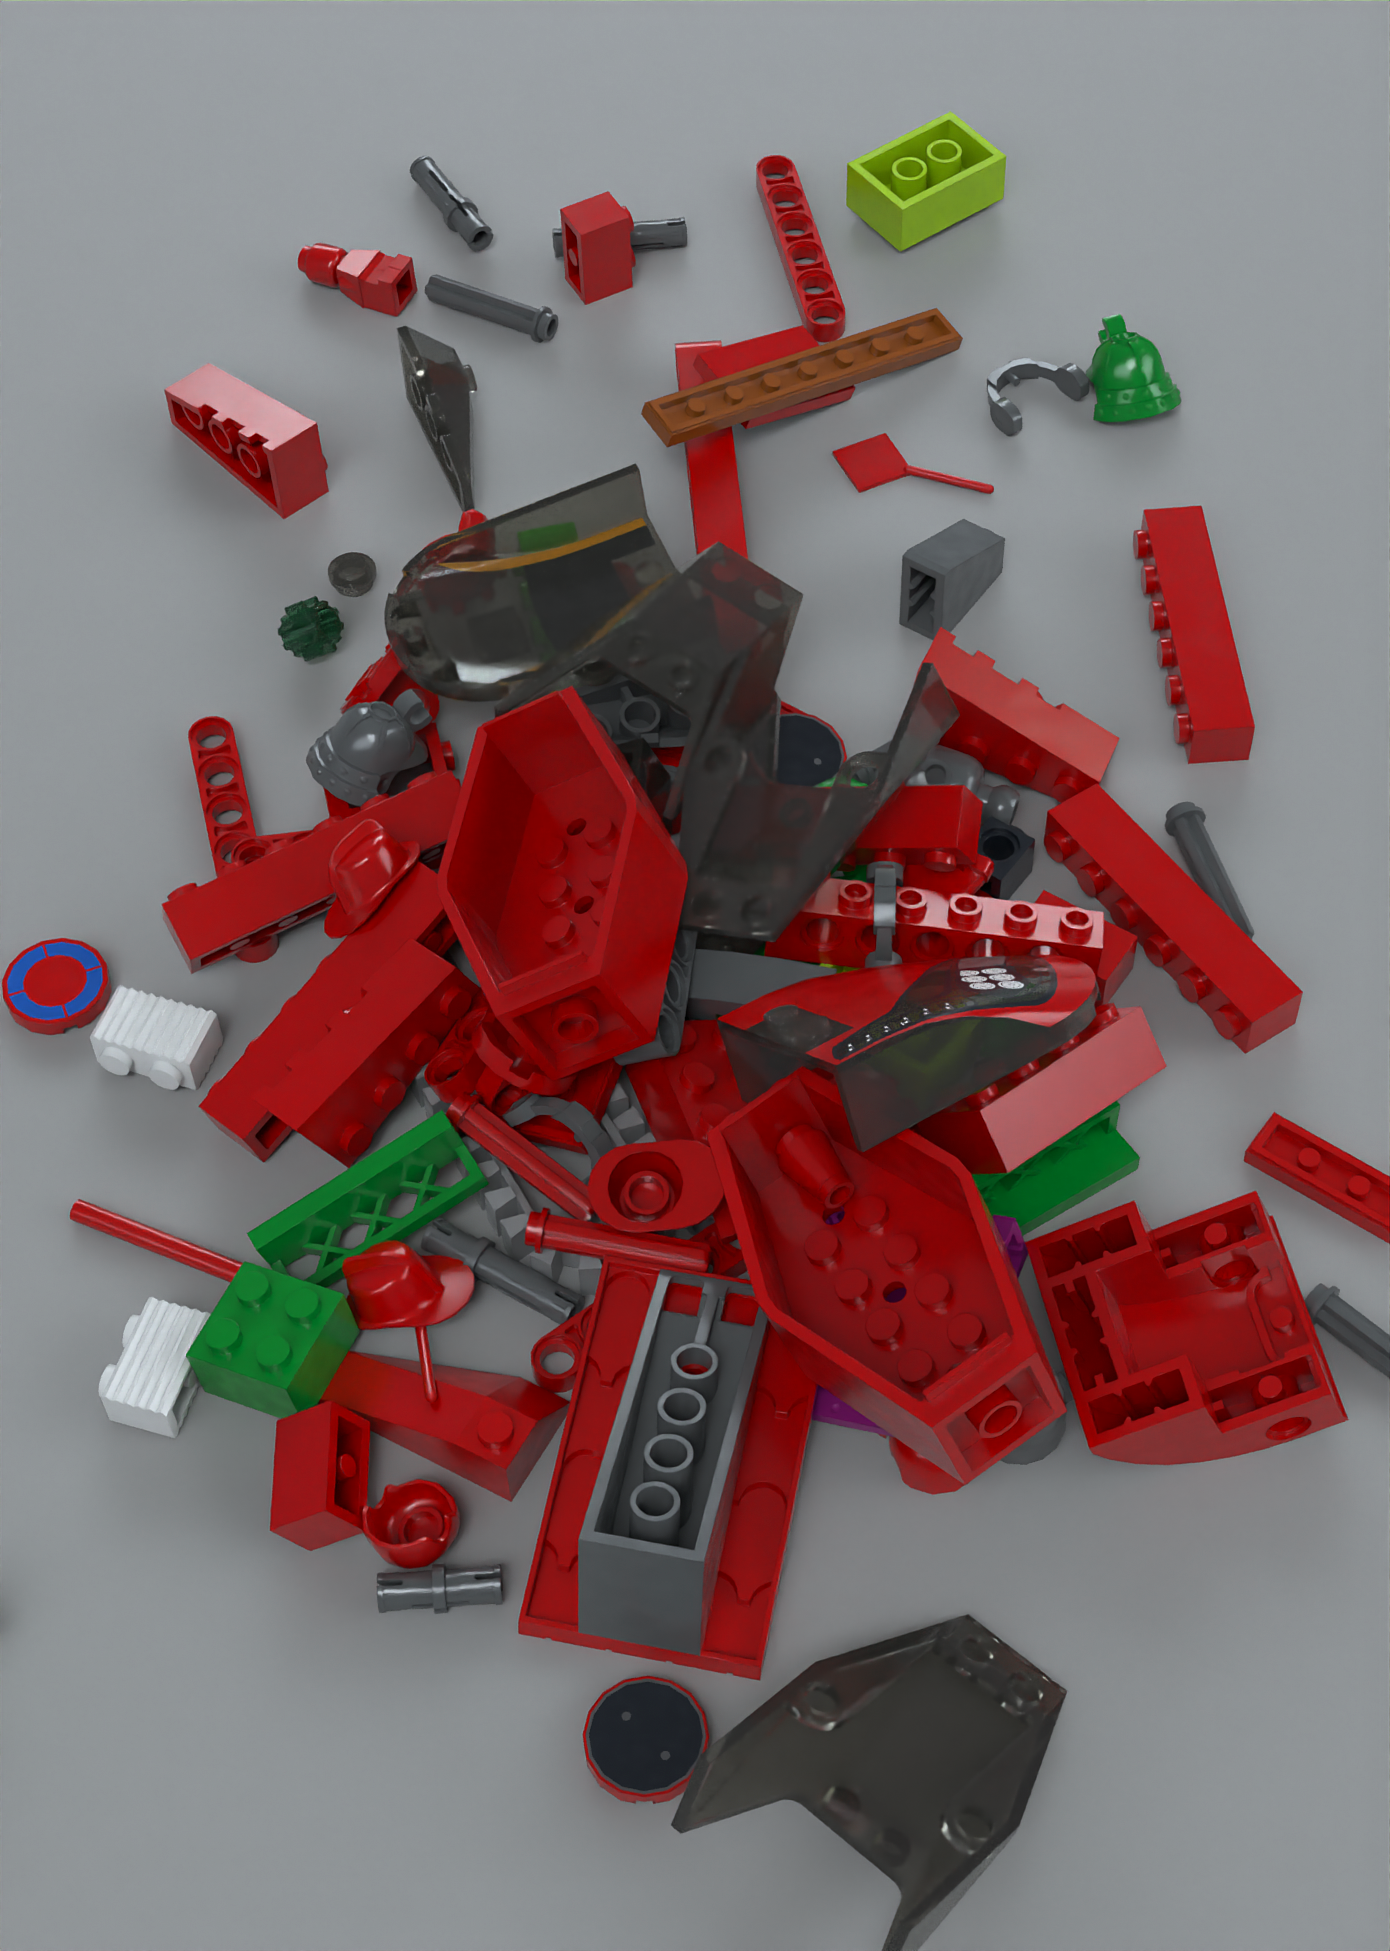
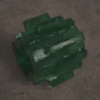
(310, 628)

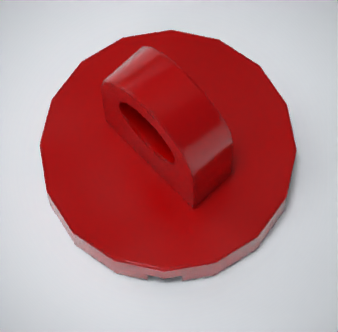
(385, 682)

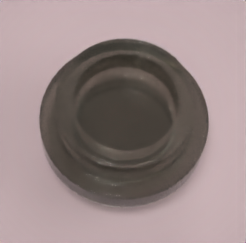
(352, 574)

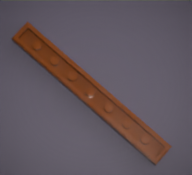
(800, 377)

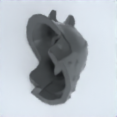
(369, 748)

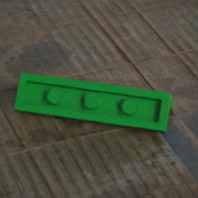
(1062, 1173)
(366, 1189)

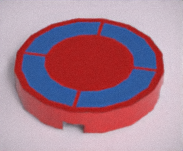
(56, 986)

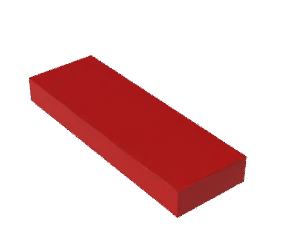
(1323, 1174)

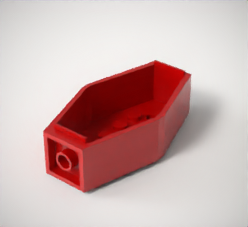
(523, 876)
(949, 1363)

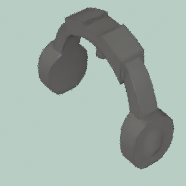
(1004, 414)
(886, 877)
(570, 1114)

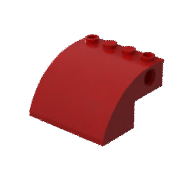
(1184, 1334)

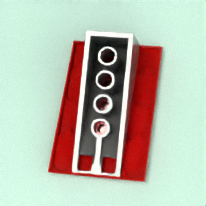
(672, 1475)

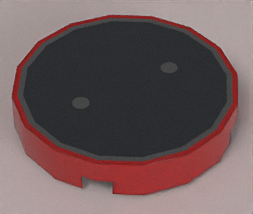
(807, 750)
(645, 1739)

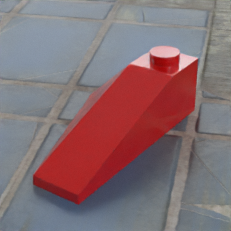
(478, 1427)

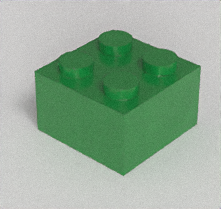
(273, 1342)

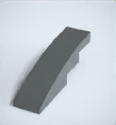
(732, 979)

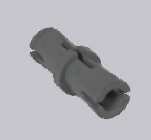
(439, 1588)

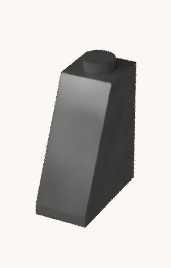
(948, 576)

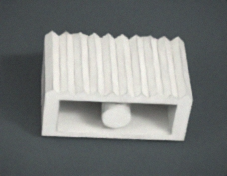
(156, 1039)
(153, 1376)

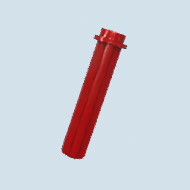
(520, 1155)
(598, 1240)

